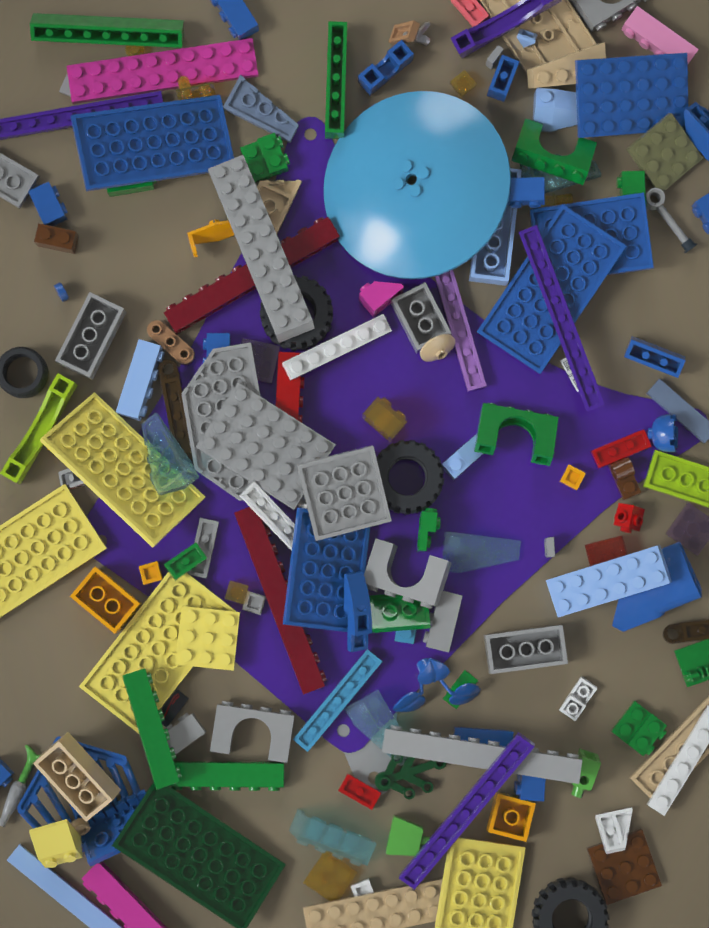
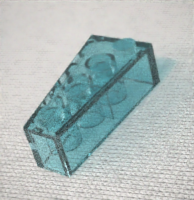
(332, 838)

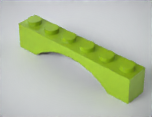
(48, 415)

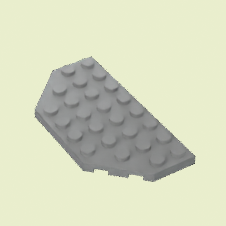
(205, 398)

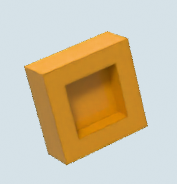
(572, 477)
(150, 573)

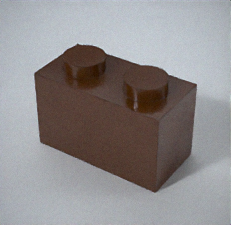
(56, 238)

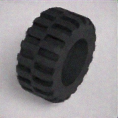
(322, 320)
(433, 476)
(565, 890)

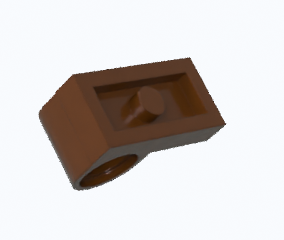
(624, 478)

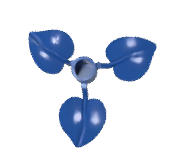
(432, 671)

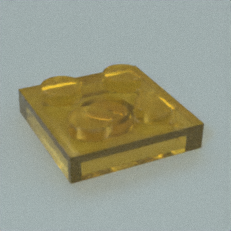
(330, 877)

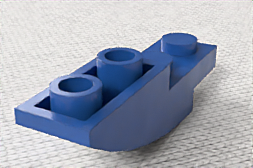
(358, 609)

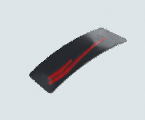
(173, 706)

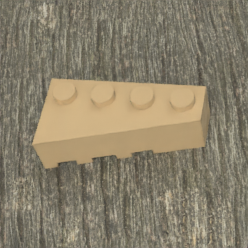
(562, 70)

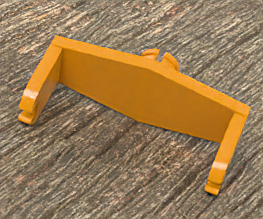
(213, 232)

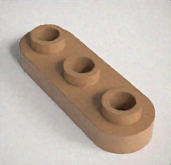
(176, 348)

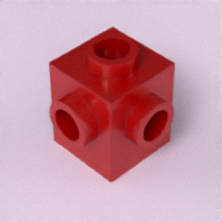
(628, 517)

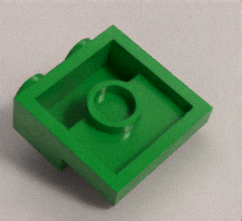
(265, 157)
(427, 524)
(639, 729)

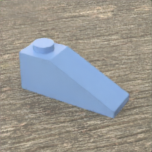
(461, 459)

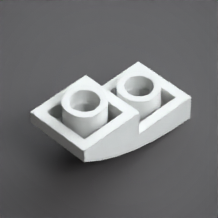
(578, 698)

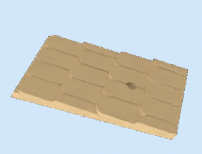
(557, 28)

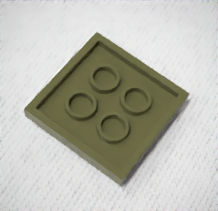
(664, 153)

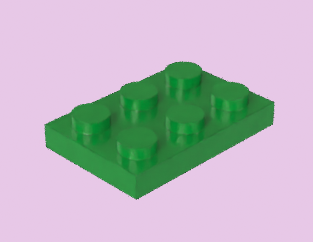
(397, 615)

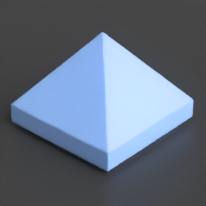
(526, 37)

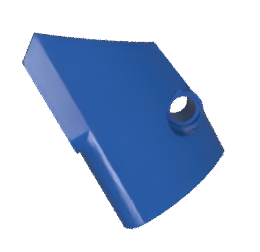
(653, 603)

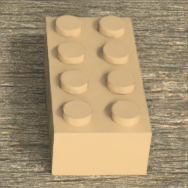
(77, 776)

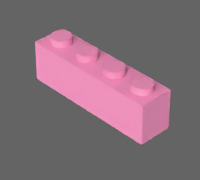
(655, 35)

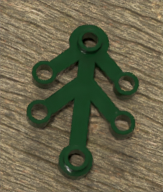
(406, 773)

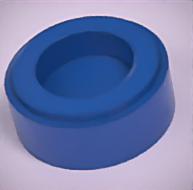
(61, 292)

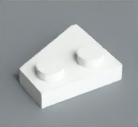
(614, 829)

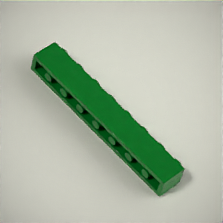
(107, 30)

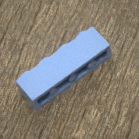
(140, 380)

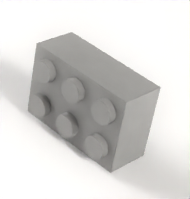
(419, 316)

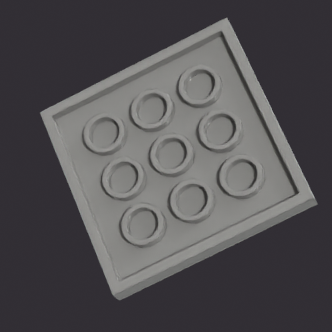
(344, 492)

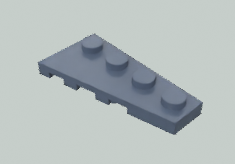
(258, 110)

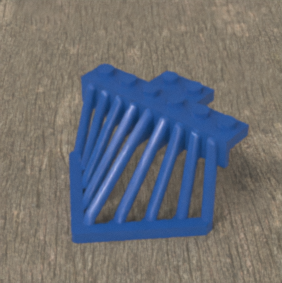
(106, 823)

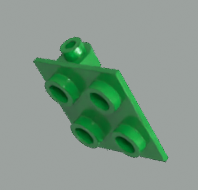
(694, 662)

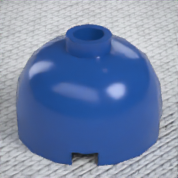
(664, 433)

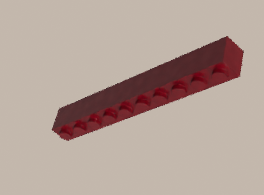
(239, 282)
(275, 589)

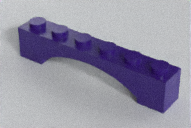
(486, 32)

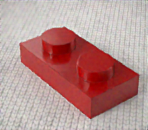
(359, 791)

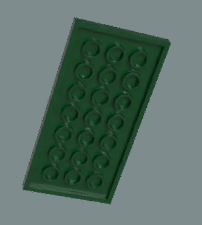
(199, 855)

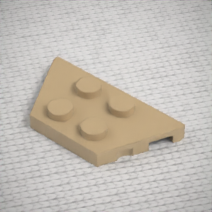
(278, 199)

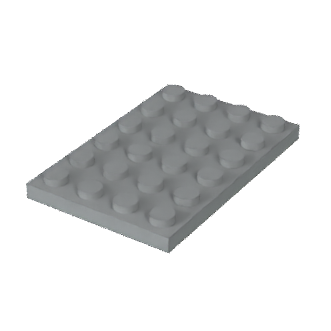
(263, 444)

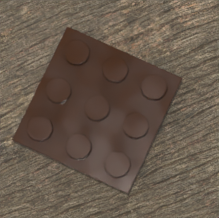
(626, 871)

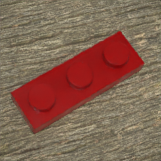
(621, 448)

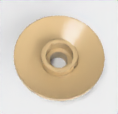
(437, 347)

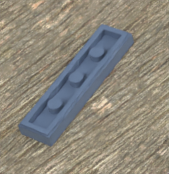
(686, 414)

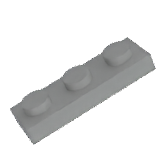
(205, 539)

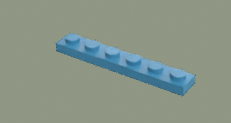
(337, 700)

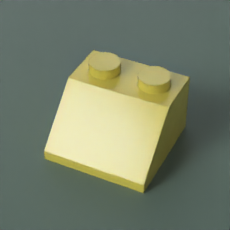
(56, 843)

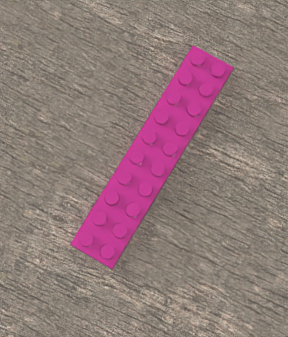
(161, 70)

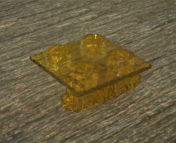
(187, 91)

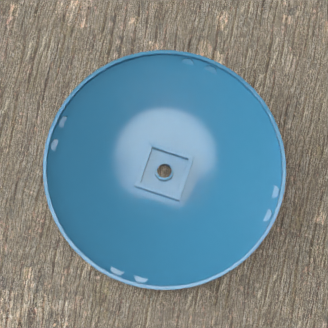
(449, 209)

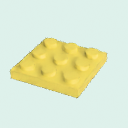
(207, 638)

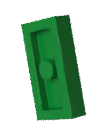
(185, 561)

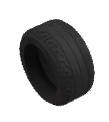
(42, 374)

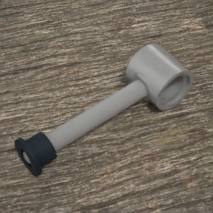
(687, 243)

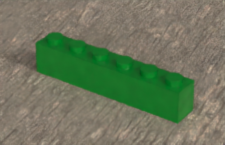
(336, 80)
(150, 728)
(230, 774)

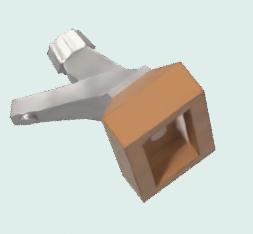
(409, 32)

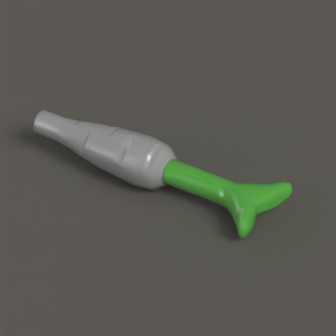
(18, 787)

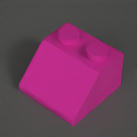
(378, 295)

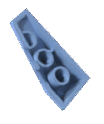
(554, 109)

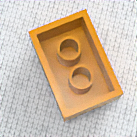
(106, 600)

